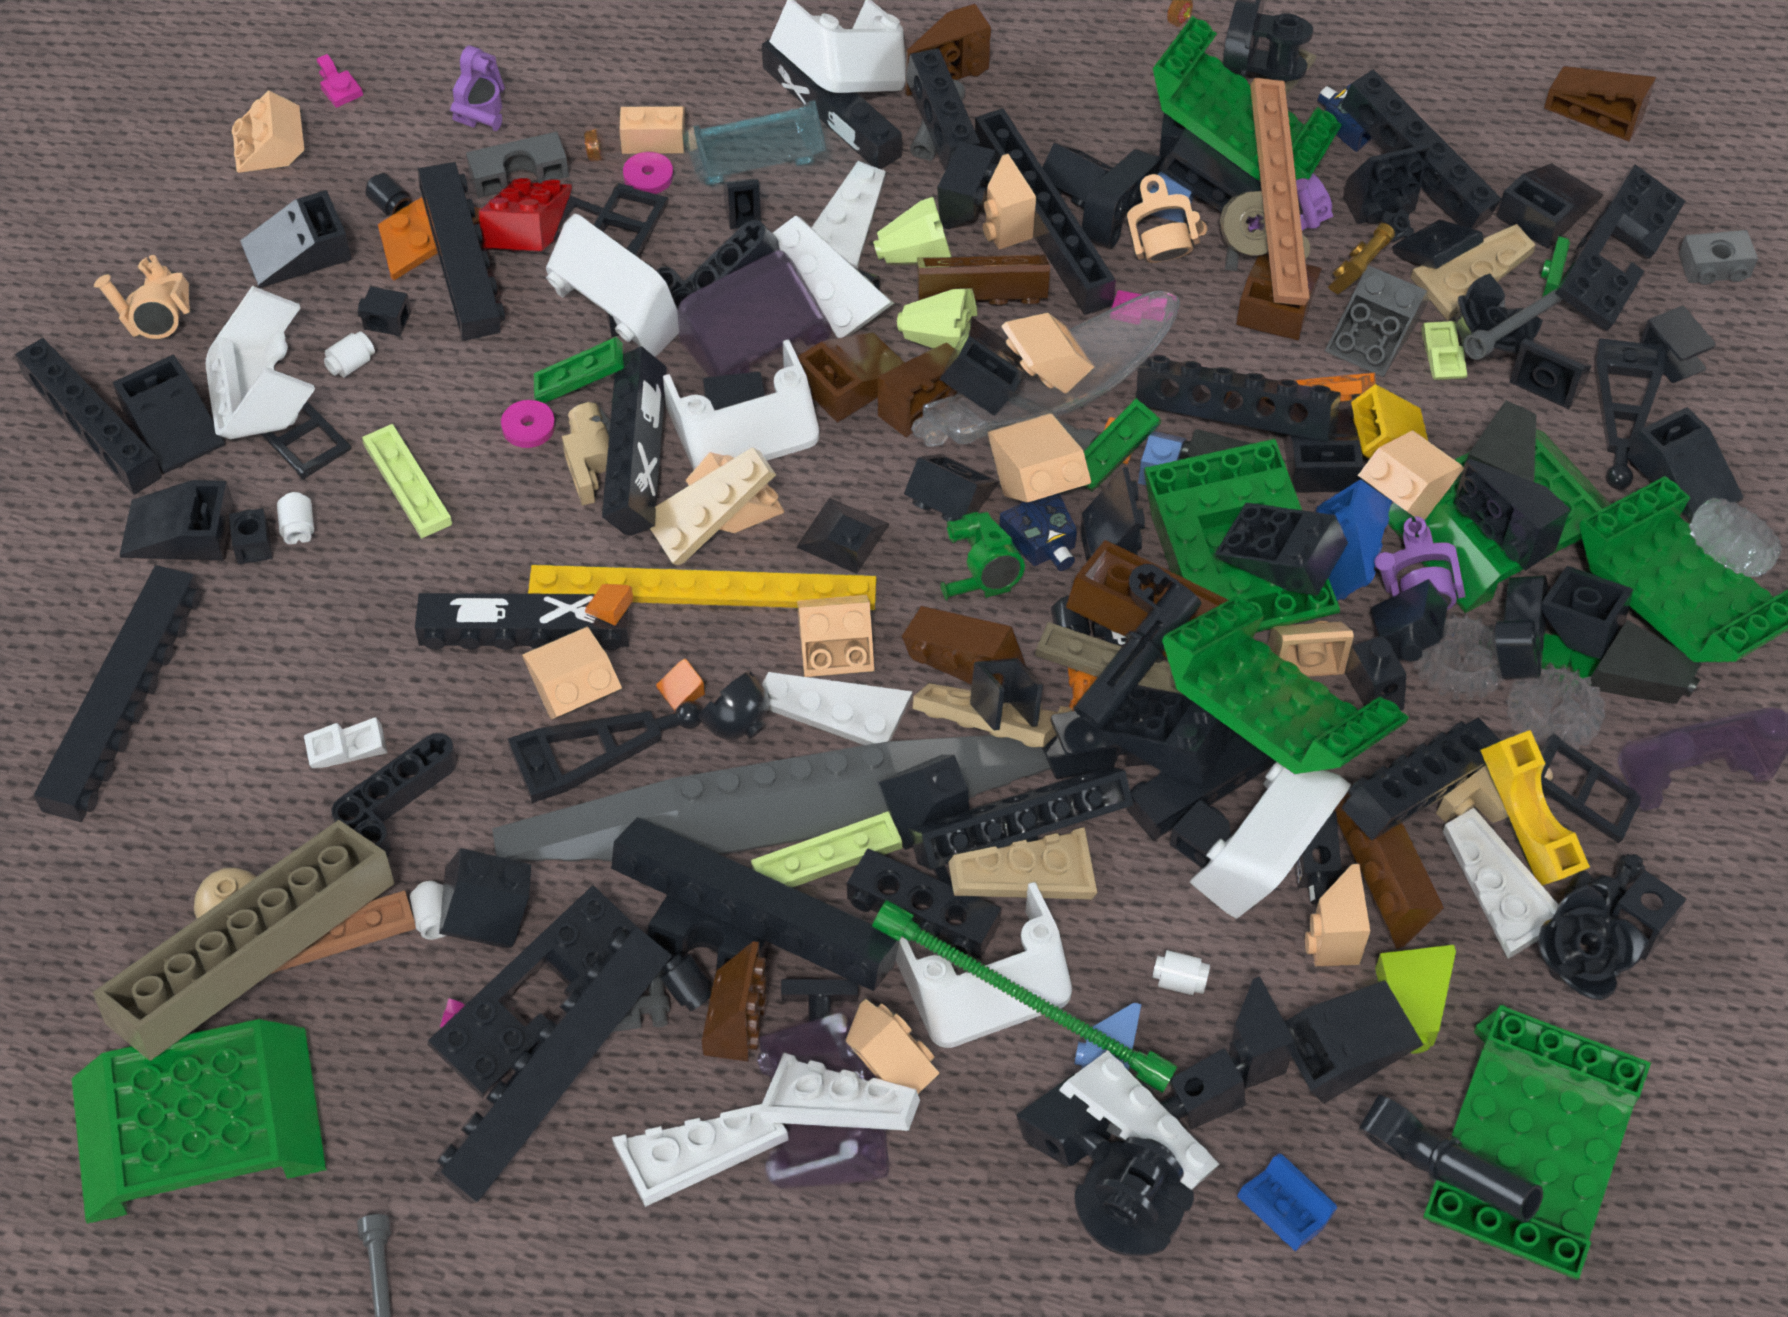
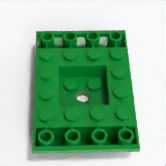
(1197, 504)

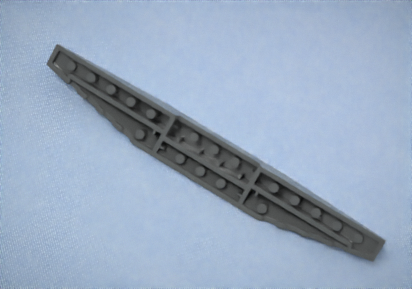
(762, 801)

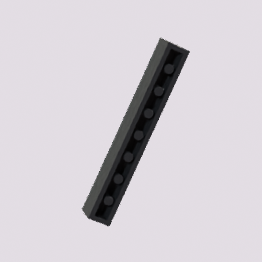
(1054, 223)
(118, 694)
(754, 903)
(552, 1065)

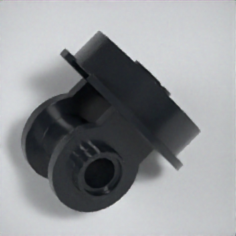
(1285, 36)
(1134, 1198)

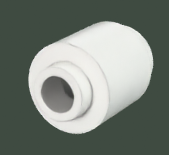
(348, 354)
(295, 518)
(426, 908)
(1181, 973)

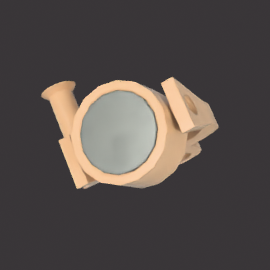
(1167, 240)
(154, 307)

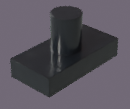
(818, 994)

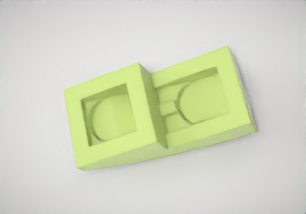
(1443, 350)

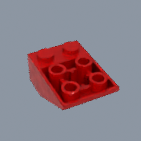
(524, 215)

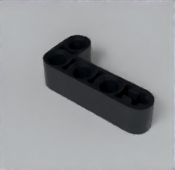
(1116, 195)
(745, 245)
(1523, 630)
(428, 760)

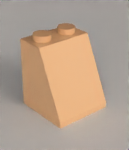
(1037, 459)

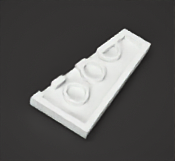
(851, 212)
(840, 289)
(842, 708)
(1502, 884)
(828, 1098)
(1123, 1100)
(687, 1154)

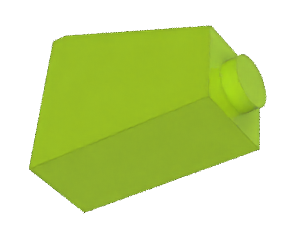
(1420, 985)

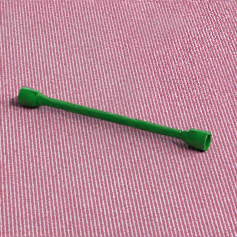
(898, 923)

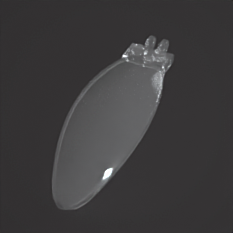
(1112, 341)

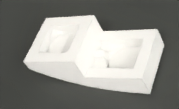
(338, 745)

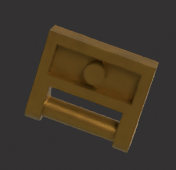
(1361, 256)

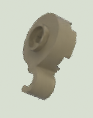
(1235, 227)

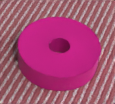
(648, 162)
(528, 411)

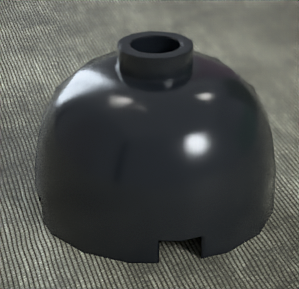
(738, 709)

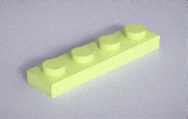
(407, 481)
(830, 851)

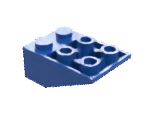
(1363, 518)

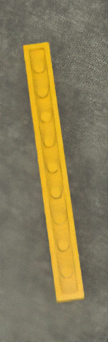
(702, 586)

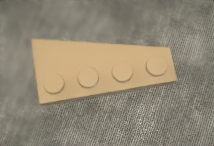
(1495, 255)
(705, 506)
(954, 704)
(1055, 863)

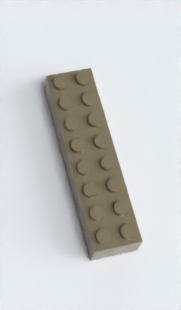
(243, 939)

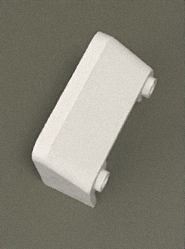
(843, 59)
(615, 282)
(240, 370)
(771, 423)
(1269, 838)
(967, 1008)

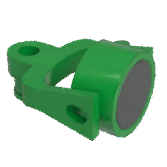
(992, 557)

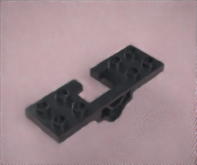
(1640, 218)
(488, 1032)

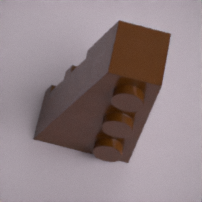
(1601, 99)
(957, 641)

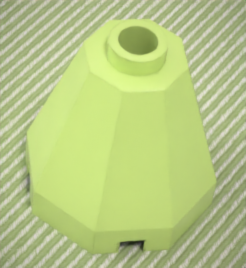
(913, 235)
(938, 318)

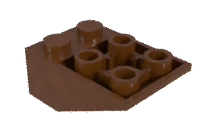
(962, 40)
(1258, 306)
(846, 372)
(736, 1006)

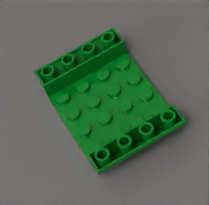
(1219, 107)
(1480, 558)
(1676, 585)
(1269, 697)
(195, 1114)
(1553, 1115)

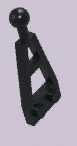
(1628, 360)
(541, 770)

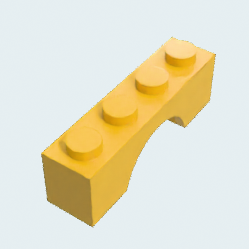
(1517, 772)

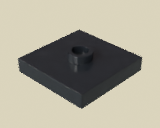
(1438, 244)

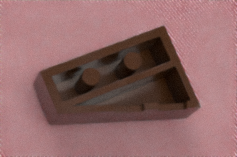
(911, 386)

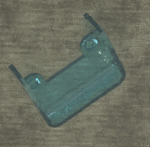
(755, 143)

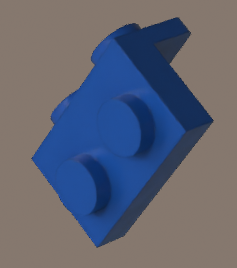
(1288, 1202)

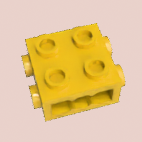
(1383, 418)

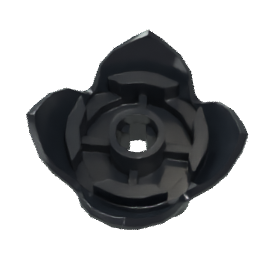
(1484, 309)
(1611, 943)

